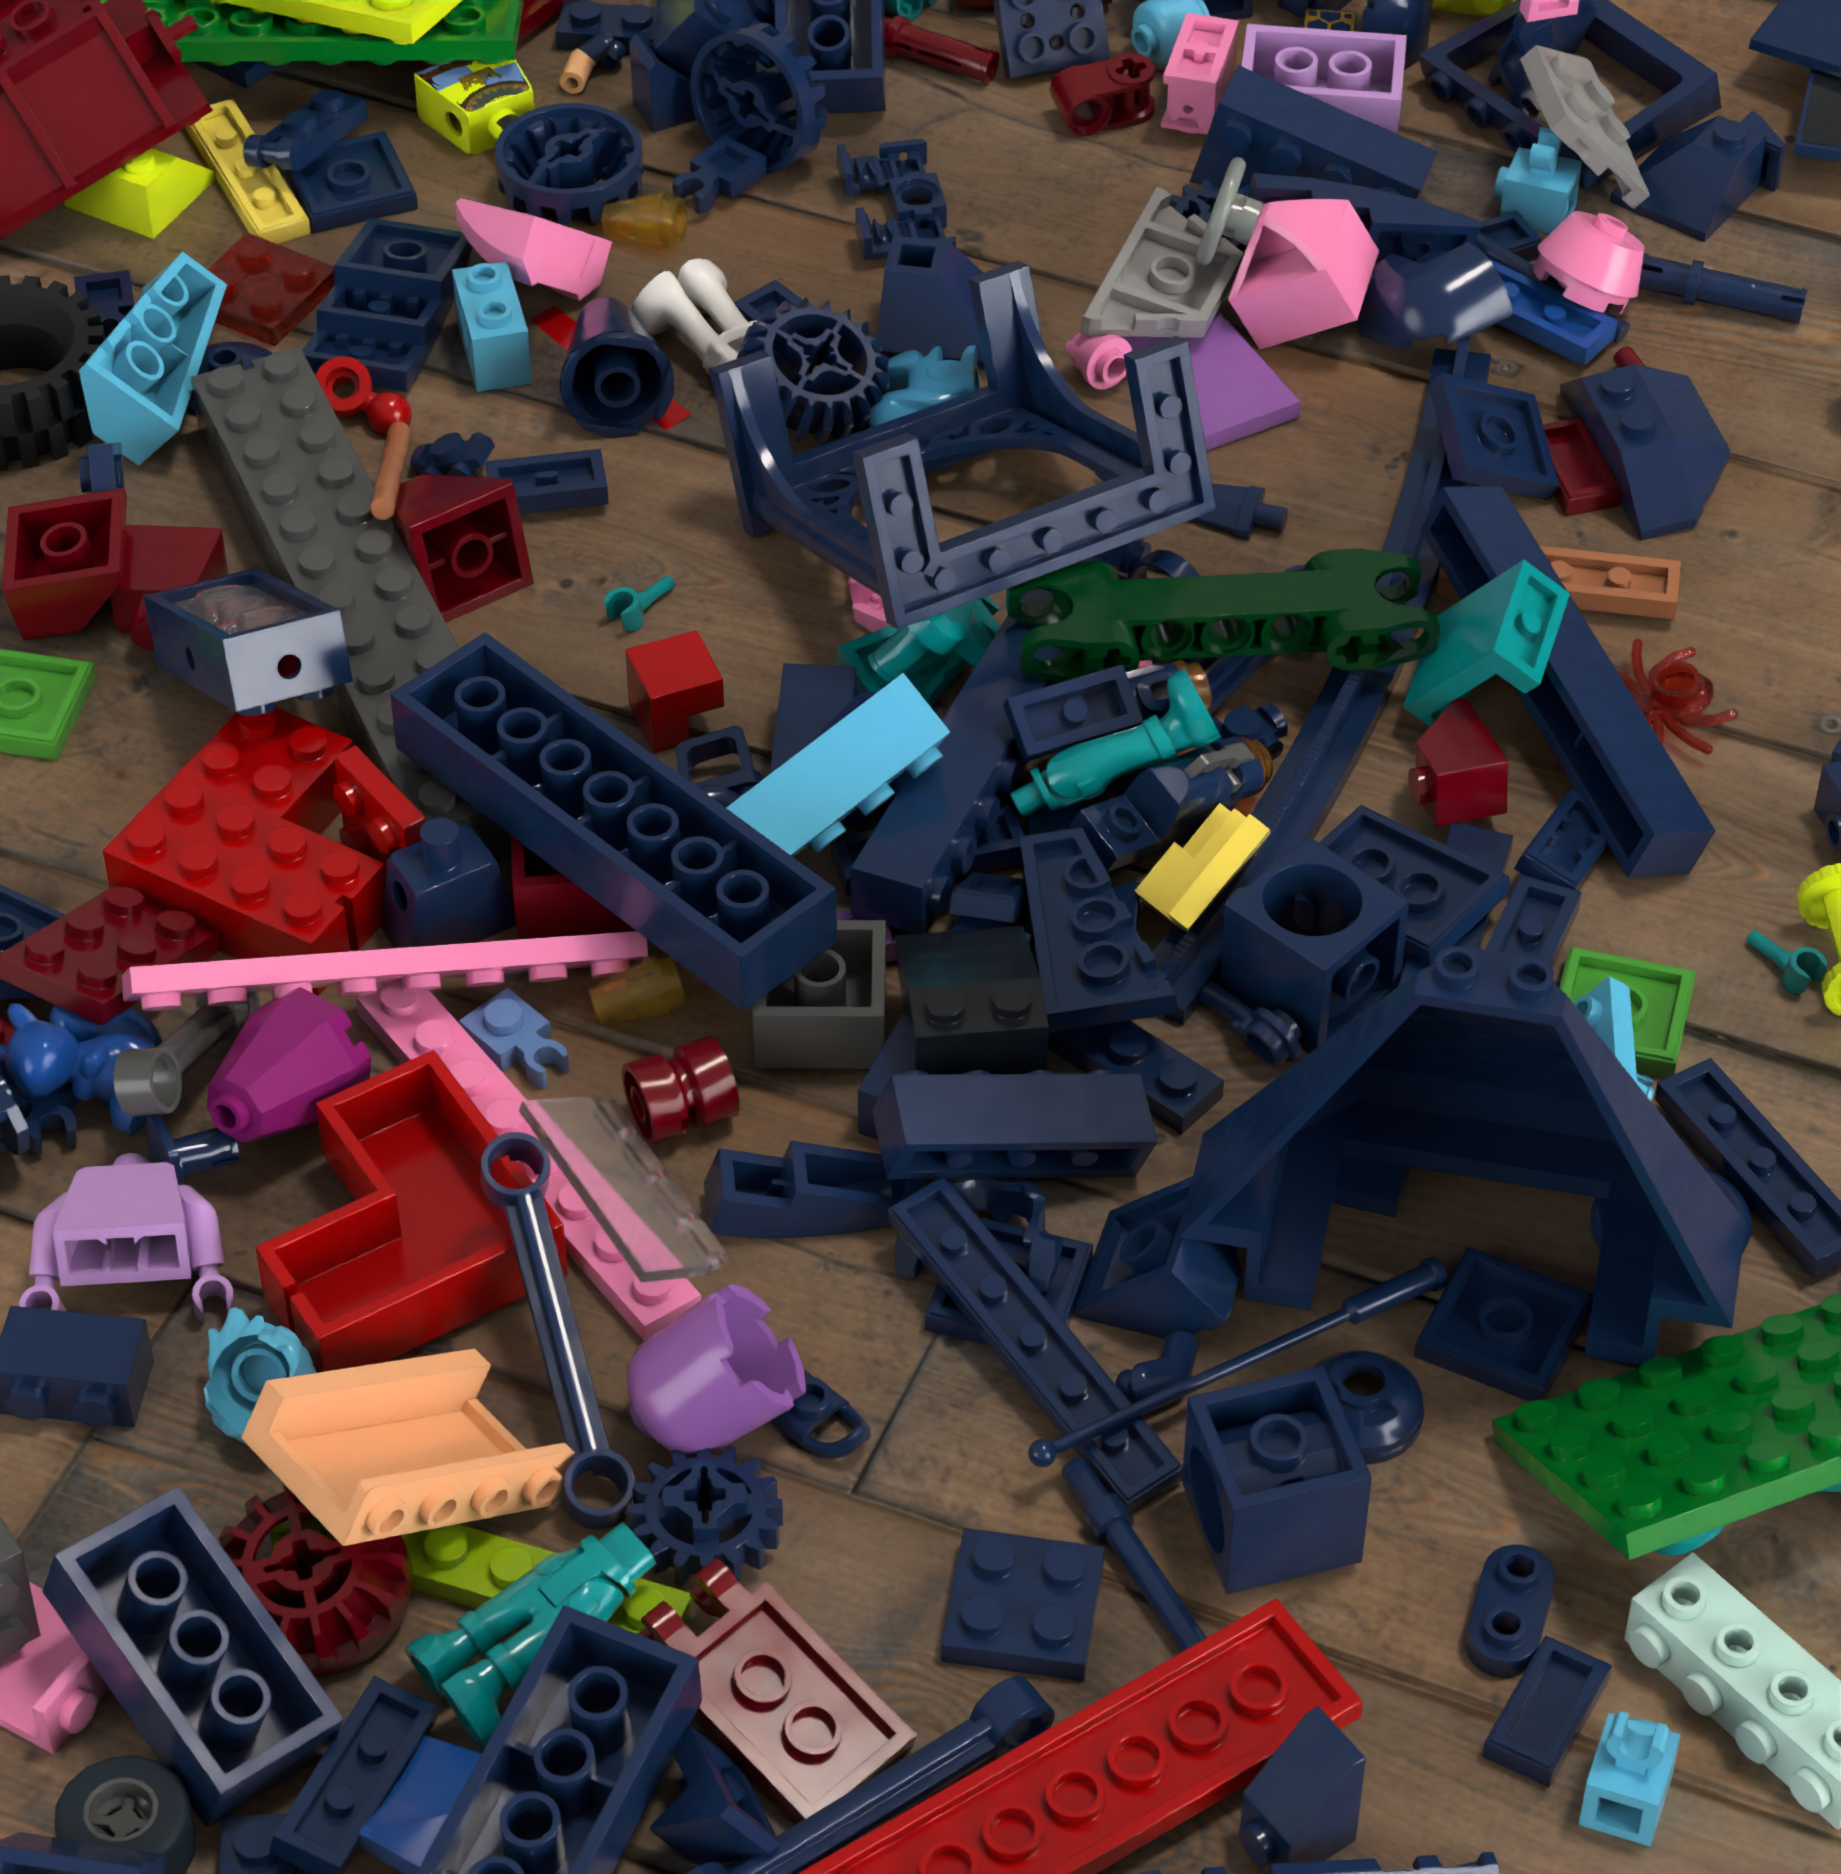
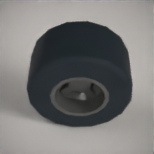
(130, 1806)

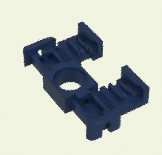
(905, 183)

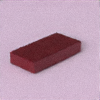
(1580, 469)

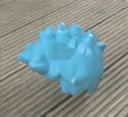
(242, 1361)

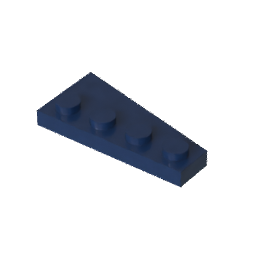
(1085, 938)

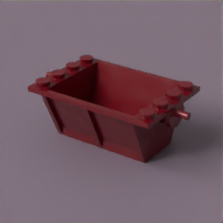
(84, 96)

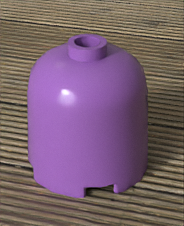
(713, 1374)

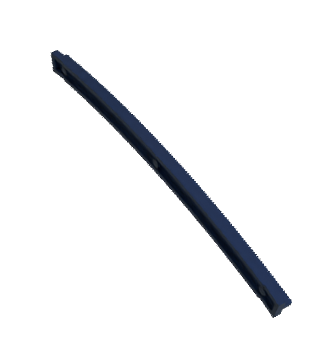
(1341, 716)

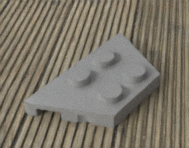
(1582, 116)
(1158, 283)

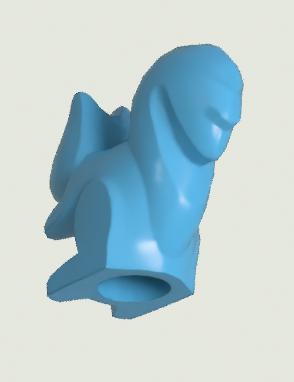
(924, 382)

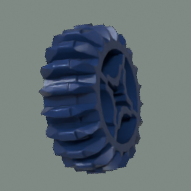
(849, 373)

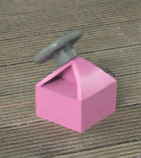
(1301, 261)

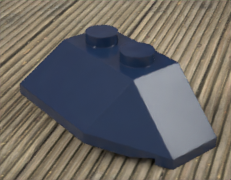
(1654, 442)

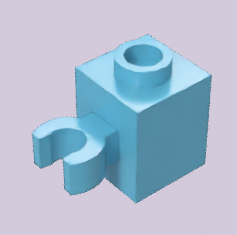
(1540, 184)
(1629, 1778)

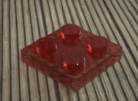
(269, 288)

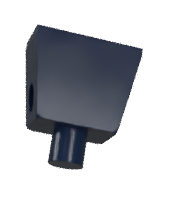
(444, 889)

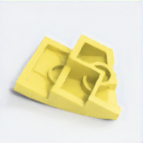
(1194, 876)

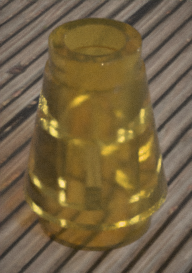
(647, 219)
(639, 991)

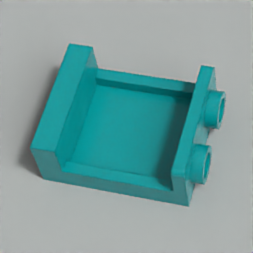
(1493, 631)

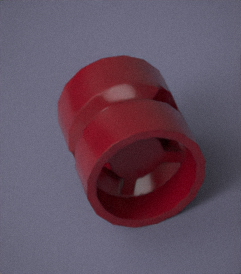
(675, 1091)

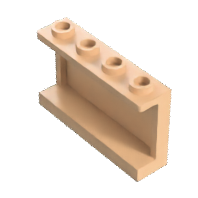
(399, 1447)

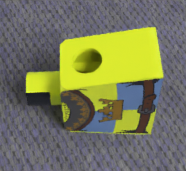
(472, 101)

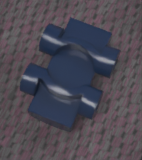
(452, 455)
(1262, 724)

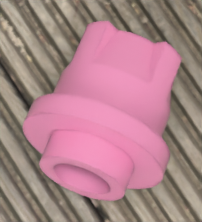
(1099, 358)

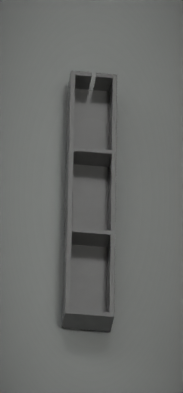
(316, 531)

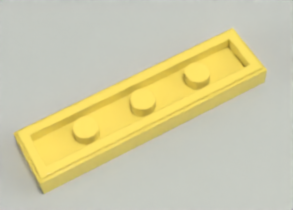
(255, 193)

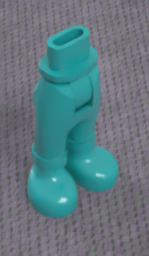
(1092, 765)
(583, 1578)

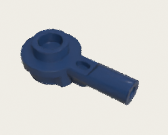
(1267, 1033)

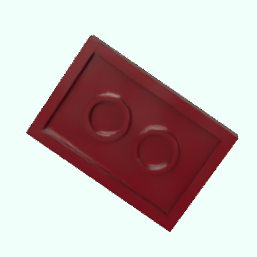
(86, 951)

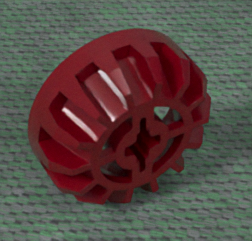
(347, 1604)

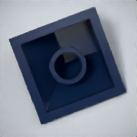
(1700, 176)
(1153, 1278)

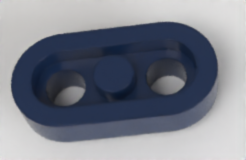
(1513, 1605)

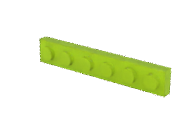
(477, 1565)

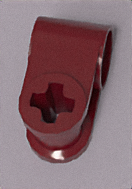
(1102, 96)

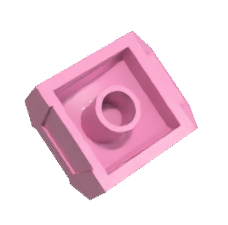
(535, 248)

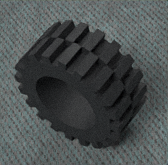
(50, 334)

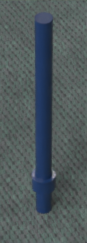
(1113, 1524)

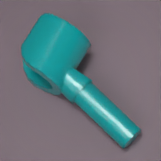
(631, 604)
(1797, 966)

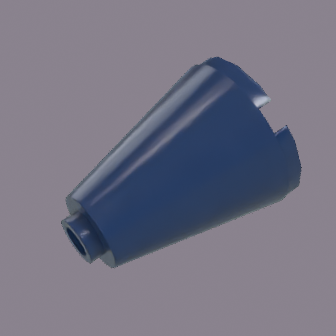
(614, 371)

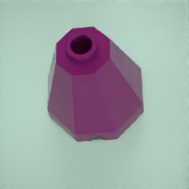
(284, 1064)

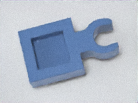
(515, 1034)

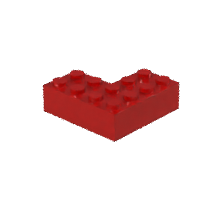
(245, 846)
(419, 1239)

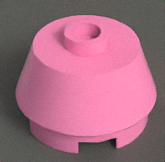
(1592, 260)

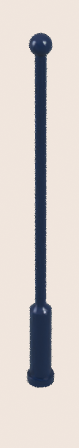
(1355, 1309)

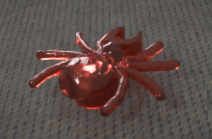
(1673, 695)

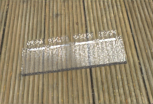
(625, 1187)

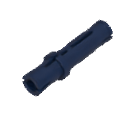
(1721, 288)

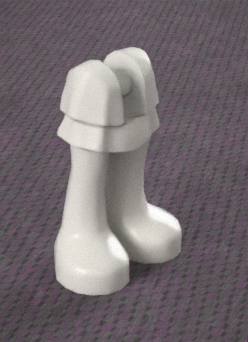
(682, 301)

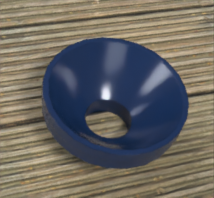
(1384, 1421)

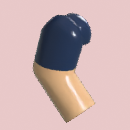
(581, 61)

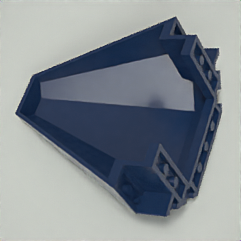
(1486, 1079)

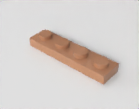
(1610, 581)

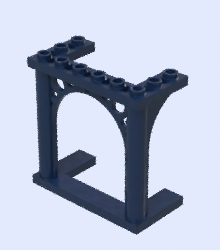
(1153, 473)

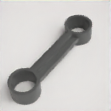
(151, 1078)

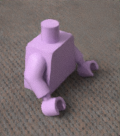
(125, 1228)

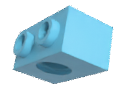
(492, 326)

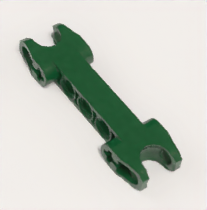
(1320, 609)

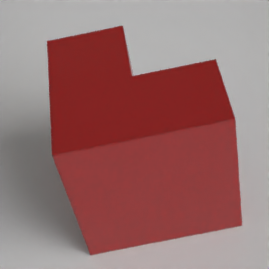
(669, 684)

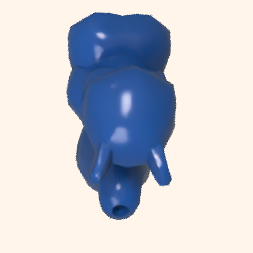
(75, 1051)

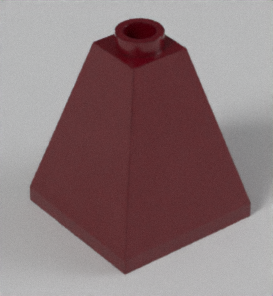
(463, 539)

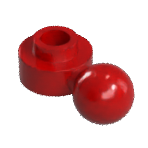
(379, 408)

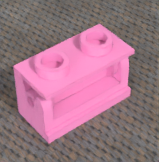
(1199, 71)

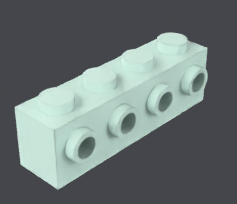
(1745, 1678)

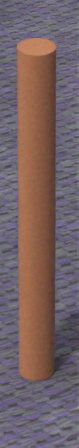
(390, 470)

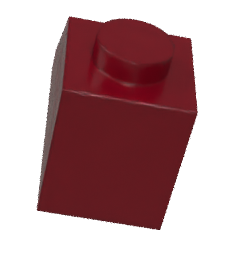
(1459, 768)

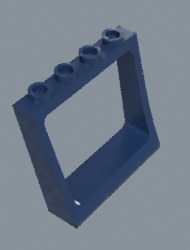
(1688, 84)

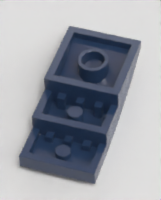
(389, 300)

